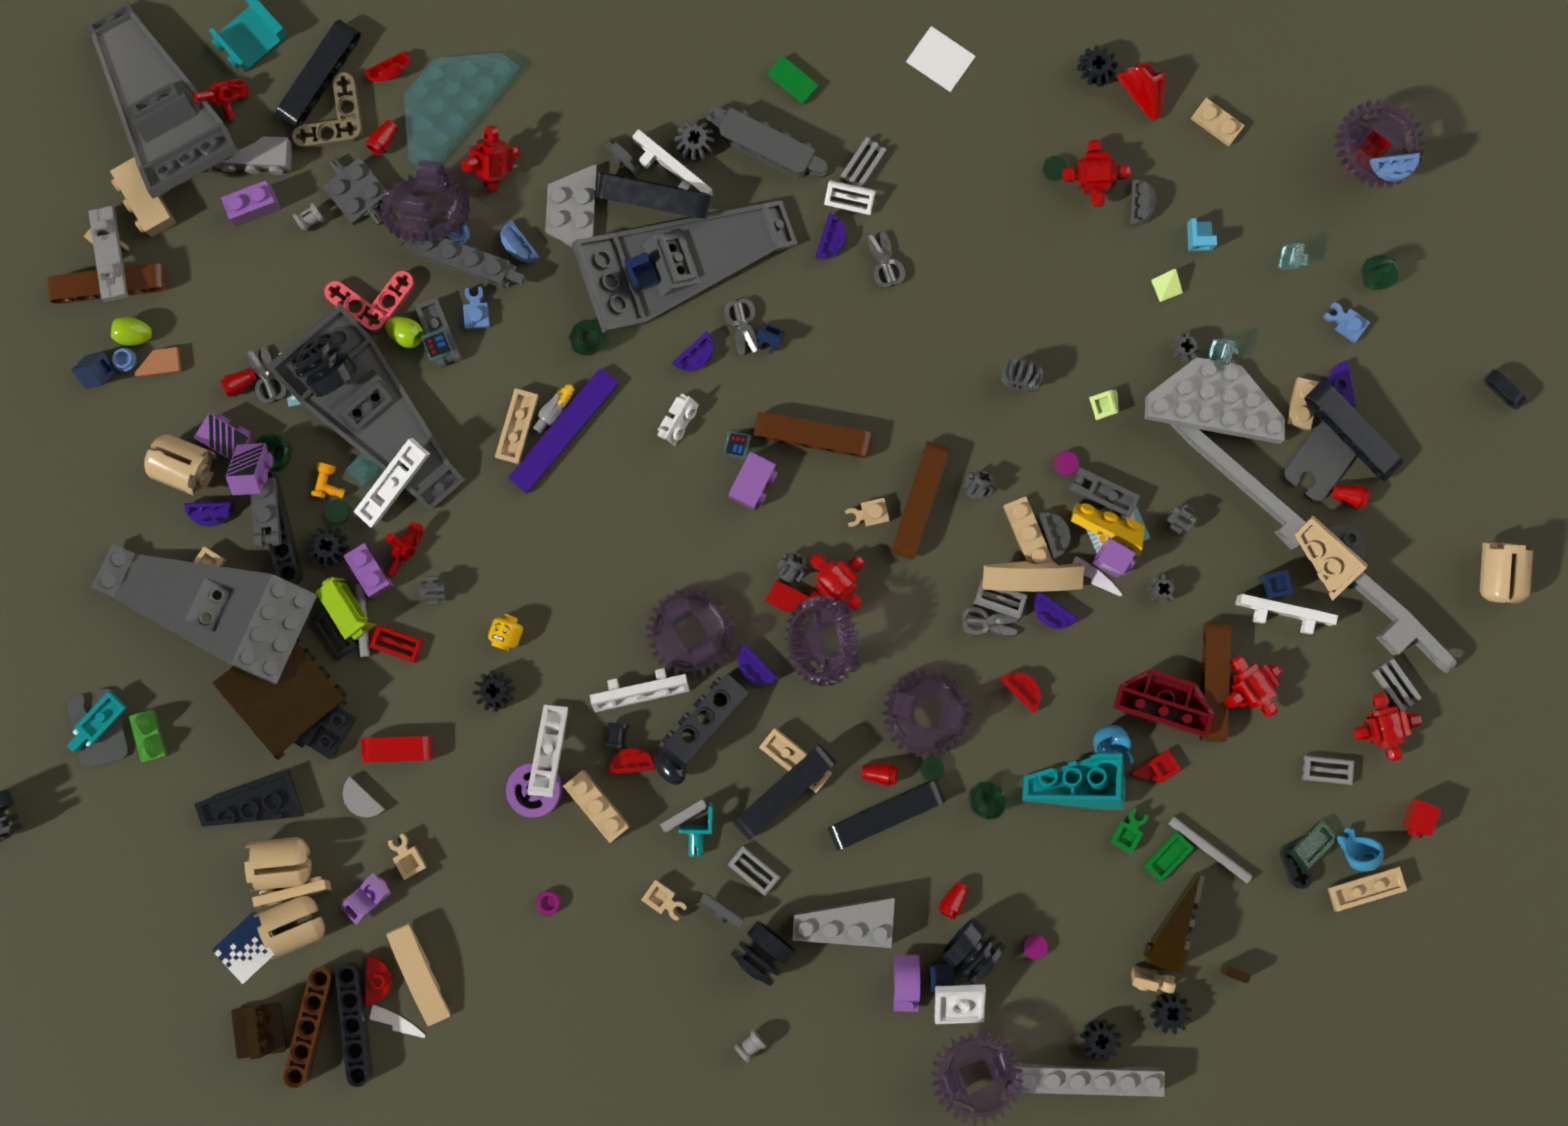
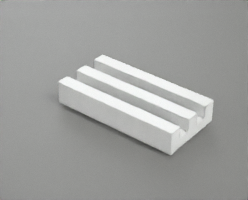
(834, 184)

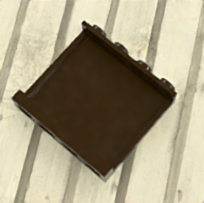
(282, 710)

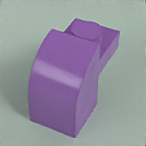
(365, 898)
(906, 983)

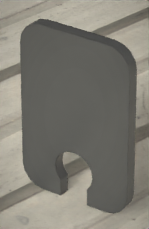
(1322, 456)
(110, 747)

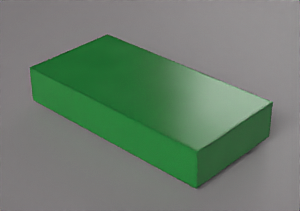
(792, 80)
(1168, 856)

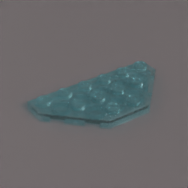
(450, 101)

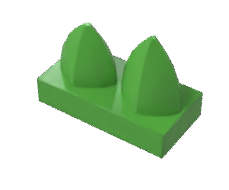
(148, 736)

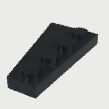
(258, 801)

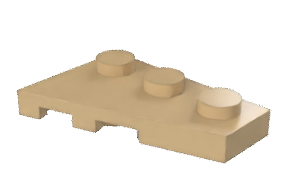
(1332, 559)

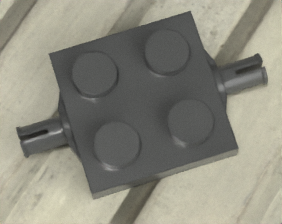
(356, 190)

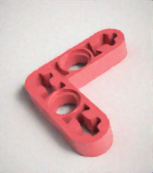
(376, 307)

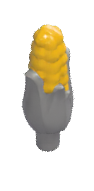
(552, 409)

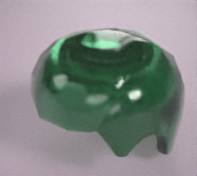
(1379, 272)
(587, 338)
(279, 448)
(987, 800)

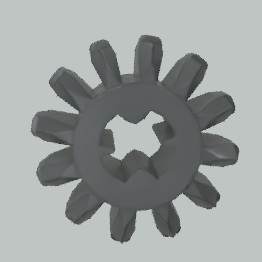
(689, 147)
(1022, 375)

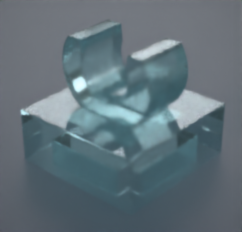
(1293, 257)
(1222, 351)
(363, 469)

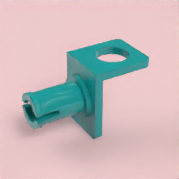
(697, 832)

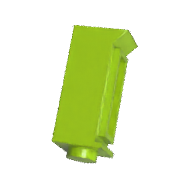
(343, 608)

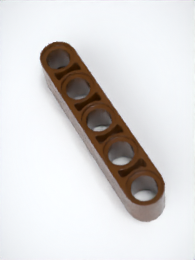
(85, 285)
(813, 435)
(920, 500)
(1216, 676)
(301, 1035)

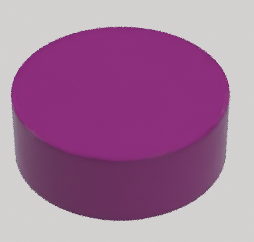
(1066, 463)
(548, 902)
(1035, 947)

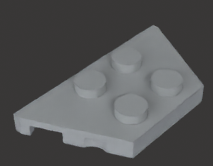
(572, 206)

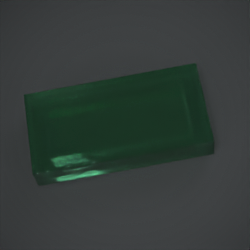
(1313, 845)

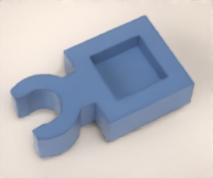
(476, 313)
(1349, 324)

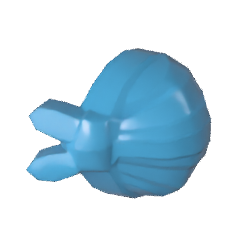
(1113, 740)
(1361, 852)

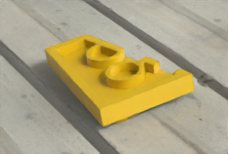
(1118, 529)

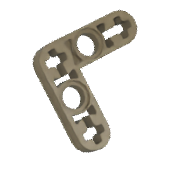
(344, 119)

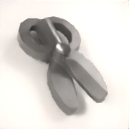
(883, 256)
(743, 330)
(266, 377)
(993, 624)

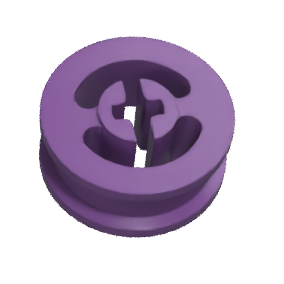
(519, 777)

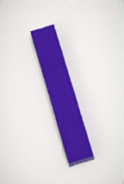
(563, 430)

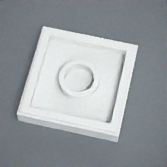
(960, 1004)

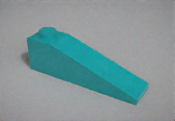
(1083, 784)

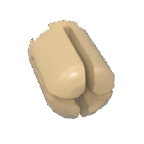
(179, 464)
(1506, 572)
(278, 863)
(285, 914)

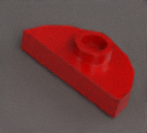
(388, 69)
(1024, 689)
(631, 761)
(377, 980)

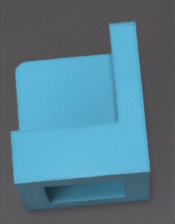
(1200, 236)

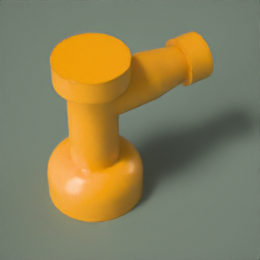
(322, 487)

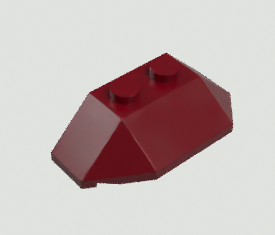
(1165, 702)

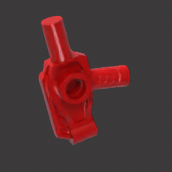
(223, 93)
(404, 547)

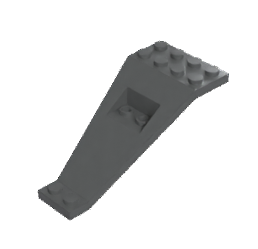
(155, 101)
(702, 252)
(383, 422)
(249, 624)

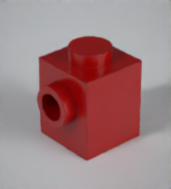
(1420, 818)

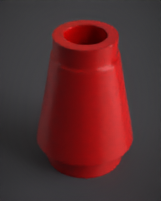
(381, 138)
(238, 382)
(1351, 494)
(882, 773)
(953, 901)

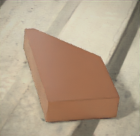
(160, 362)

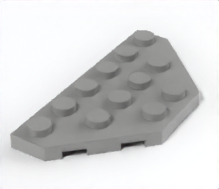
(1216, 400)

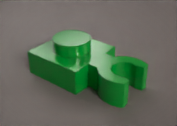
(1127, 834)

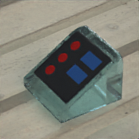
(437, 344)
(737, 445)

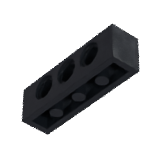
(683, 752)

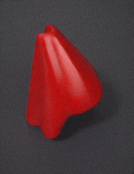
(1145, 88)

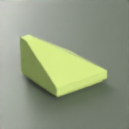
(1167, 285)
(1105, 404)

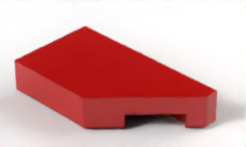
(785, 597)
(1158, 768)

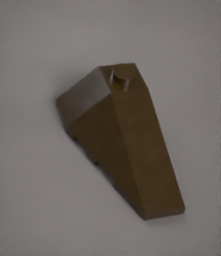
(1170, 943)

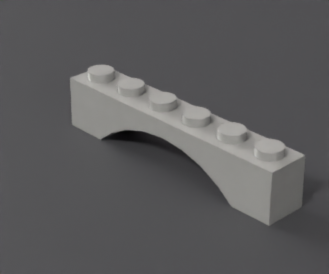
(266, 154)
(1092, 1081)

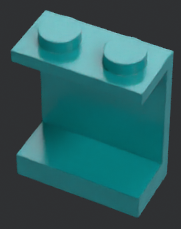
(249, 36)

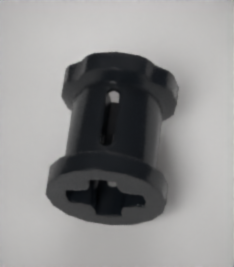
(617, 735)

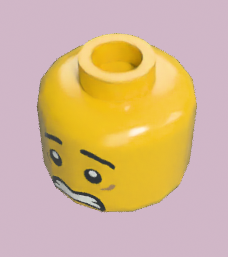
(505, 632)

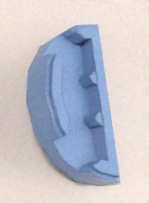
(1395, 167)
(517, 244)

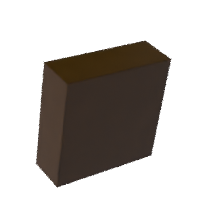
(1235, 973)

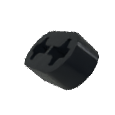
(1505, 389)
(1290, 869)

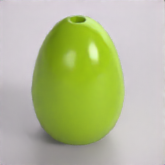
(130, 331)
(404, 331)

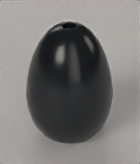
(668, 769)

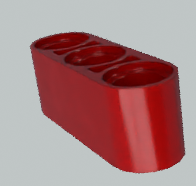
(396, 749)

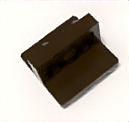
(258, 1030)

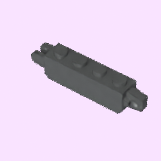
(766, 143)
(466, 261)

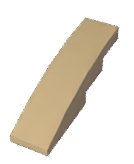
(1033, 577)
(418, 974)

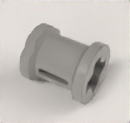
(308, 217)
(750, 1046)

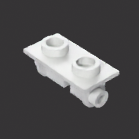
(684, 410)

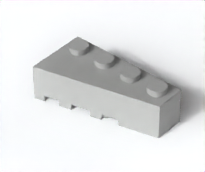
(848, 924)

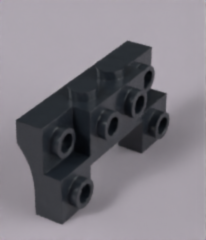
(328, 733)

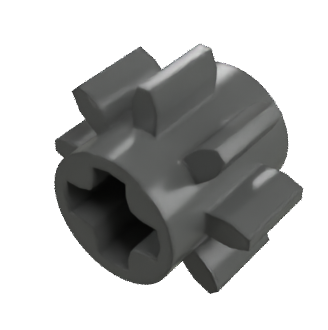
(1180, 351)
(979, 485)
(1181, 519)
(792, 567)
(1155, 588)
(433, 590)

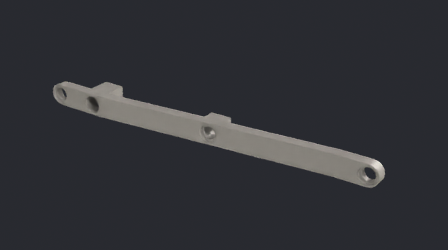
(1404, 625)

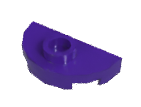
(832, 238)
(696, 355)
(1341, 381)
(209, 513)
(1051, 613)
(754, 668)

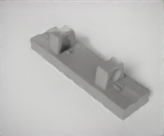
(108, 254)

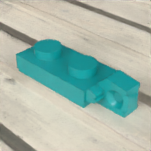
(97, 721)

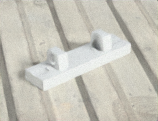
(655, 152)
(391, 482)
(1308, 616)
(639, 693)
(548, 751)

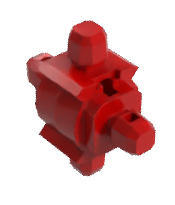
(490, 159)
(1096, 173)
(837, 579)
(1254, 686)
(1387, 727)

